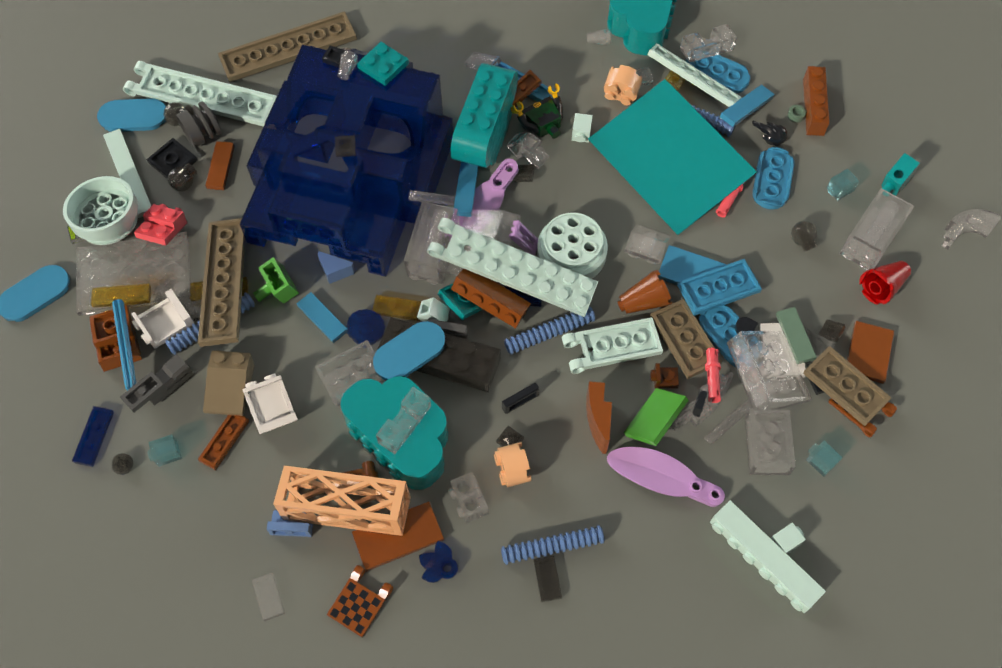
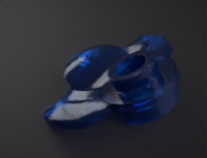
(435, 563)

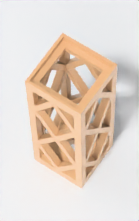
(343, 484)

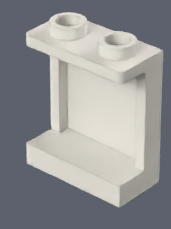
(162, 320)
(269, 403)

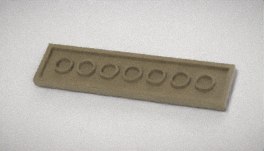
(285, 46)
(222, 284)

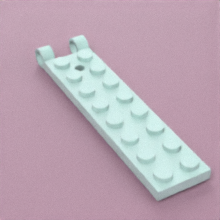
(190, 89)
(515, 268)

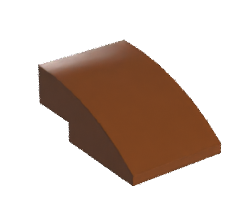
(106, 340)
(599, 414)

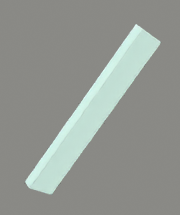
(693, 75)
(126, 168)

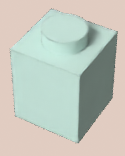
(581, 127)
(433, 310)
(789, 538)

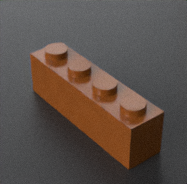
(816, 101)
(491, 297)

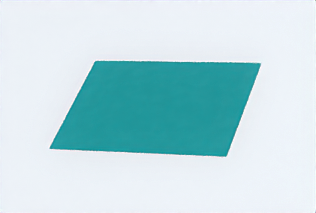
(672, 156)

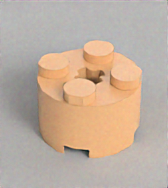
(622, 84)
(513, 464)

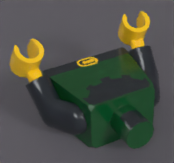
(542, 116)

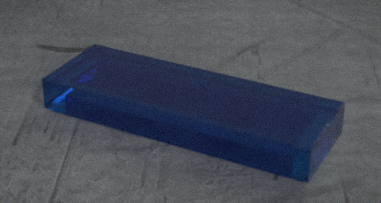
(93, 436)

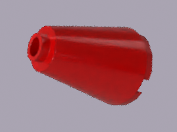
(884, 281)

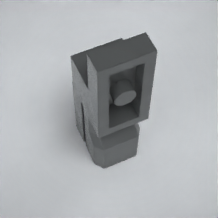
(158, 385)

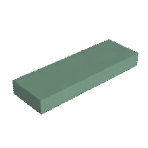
(796, 335)

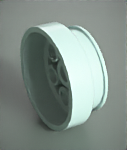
(101, 210)
(587, 262)

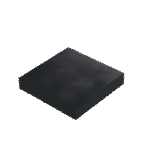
(171, 156)

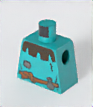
(900, 174)

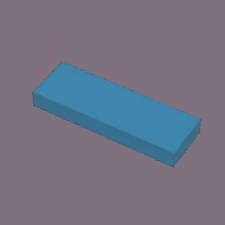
(322, 317)

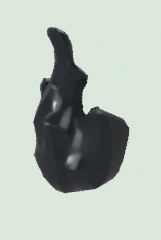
(775, 133)

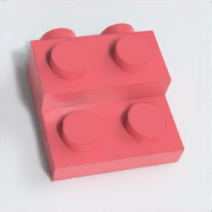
(161, 224)

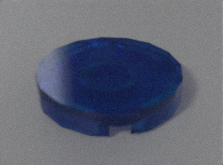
(365, 326)

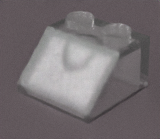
(647, 244)

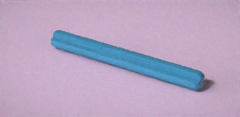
(124, 343)

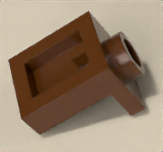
(664, 376)

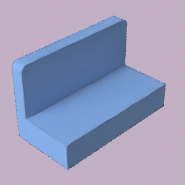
(288, 528)

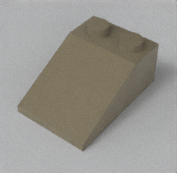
(225, 380)

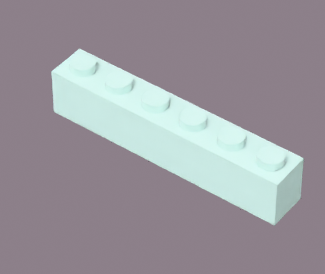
(767, 557)

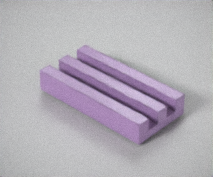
(521, 237)

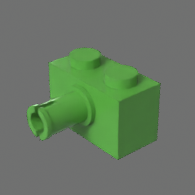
(277, 282)

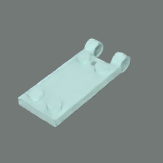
(614, 344)

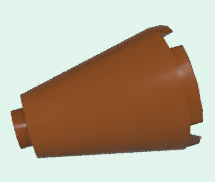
(645, 295)

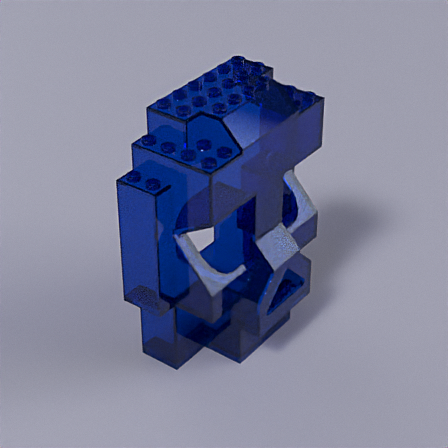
(368, 205)

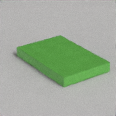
(656, 416)

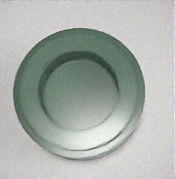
(796, 113)

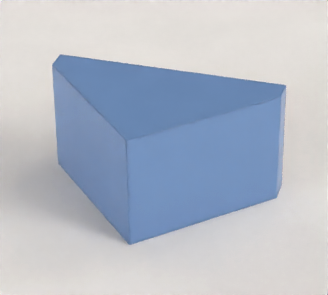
(335, 267)

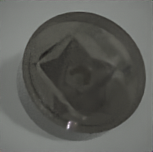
(122, 463)

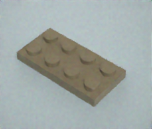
(683, 337)
(847, 385)

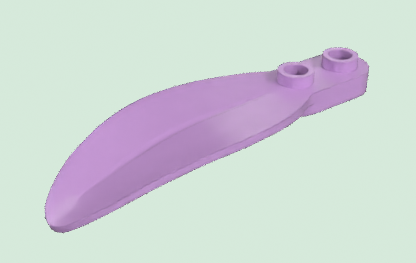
(489, 195)
(662, 474)

